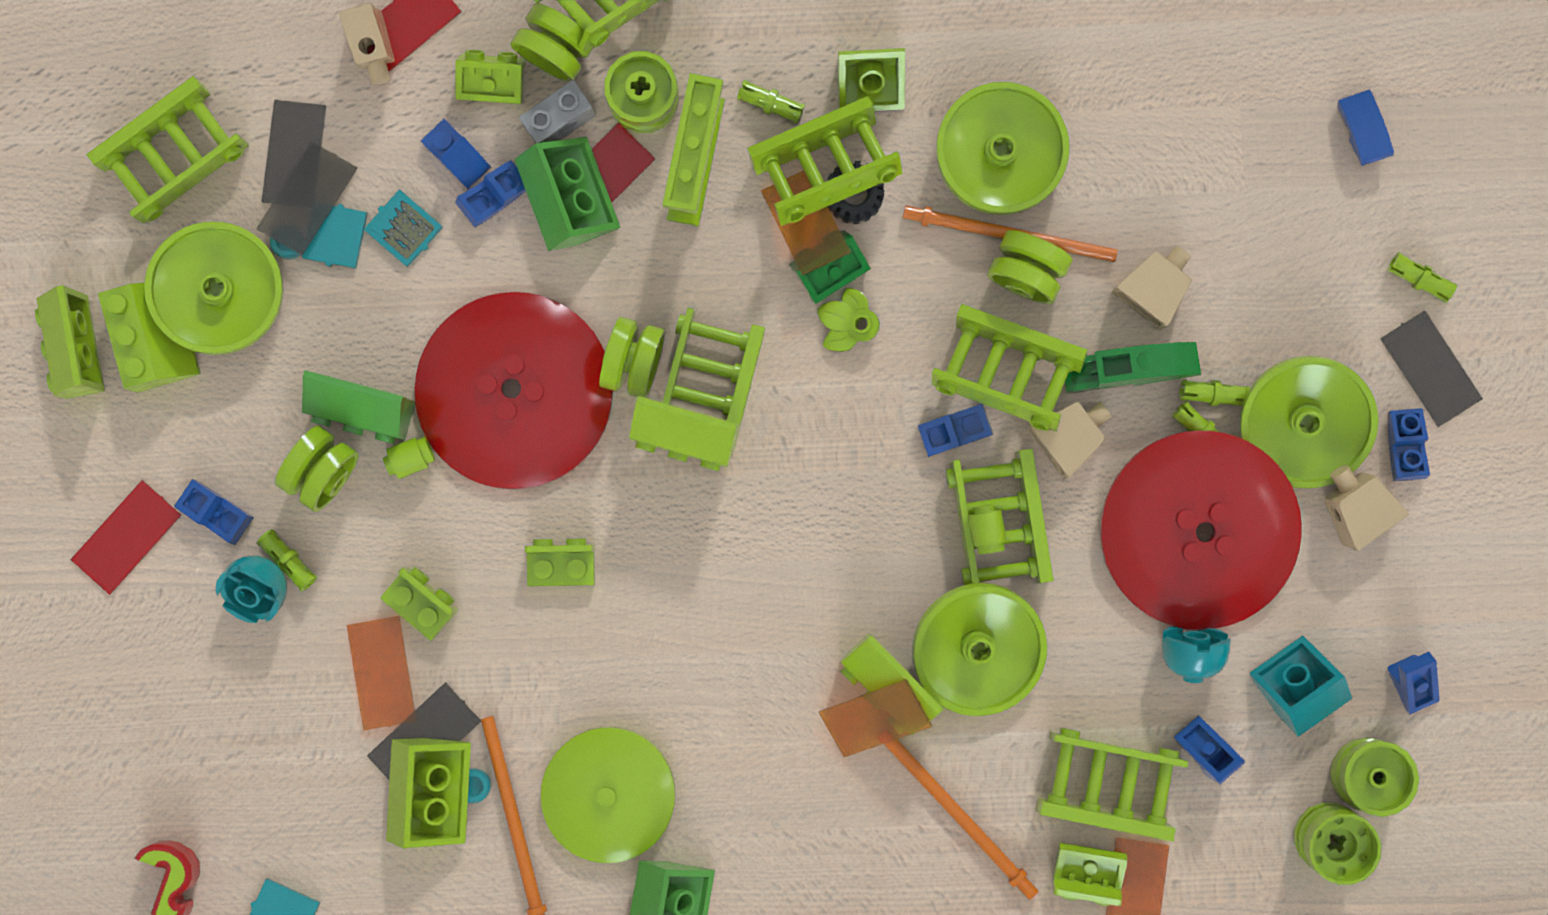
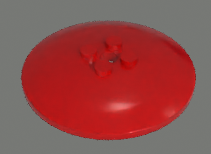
(524, 437)
(1154, 518)

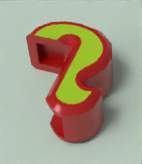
(180, 875)

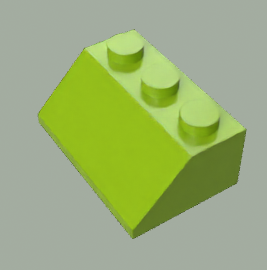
(69, 343)
(141, 349)
(683, 433)
(876, 668)
(428, 792)

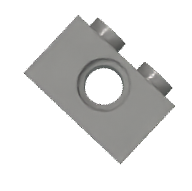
(558, 114)

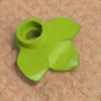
(843, 321)

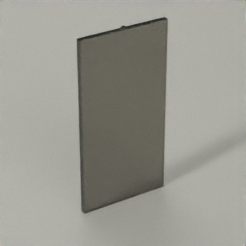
(291, 132)
(307, 198)
(1431, 368)
(439, 717)

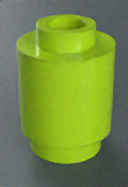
(408, 457)
(987, 529)

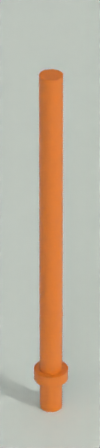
(927, 217)
(512, 817)
(1016, 876)

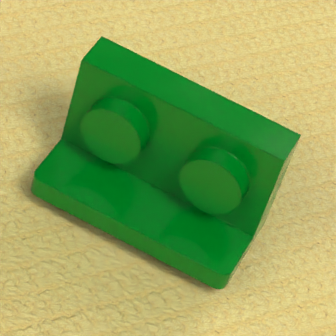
(834, 275)

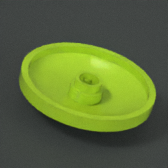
(1002, 148)
(213, 288)
(1310, 418)
(979, 649)
(608, 795)

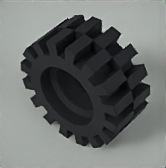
(861, 211)

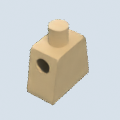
(364, 27)
(1156, 287)
(1075, 437)
(1361, 507)

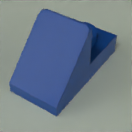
(455, 153)
(1416, 681)
(1209, 750)

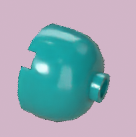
(252, 588)
(1195, 653)

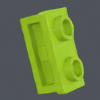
(1089, 874)

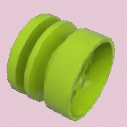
(1355, 846)

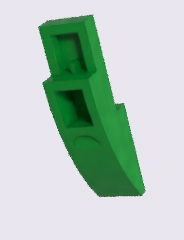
(1135, 366)

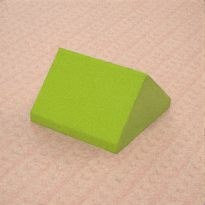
(872, 74)

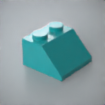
(1301, 685)

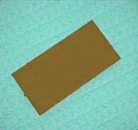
(814, 238)
(381, 673)
(875, 718)
(1143, 877)

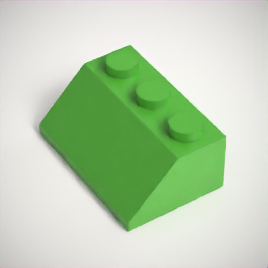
(566, 192)
(356, 407)
(671, 889)

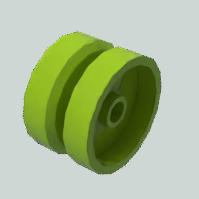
(551, 42)
(660, 96)
(1029, 267)
(627, 356)
(316, 468)
(1377, 794)

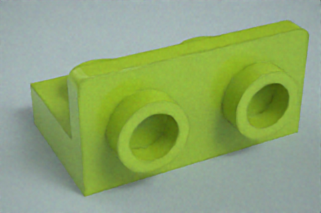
(489, 77)
(560, 564)
(419, 602)

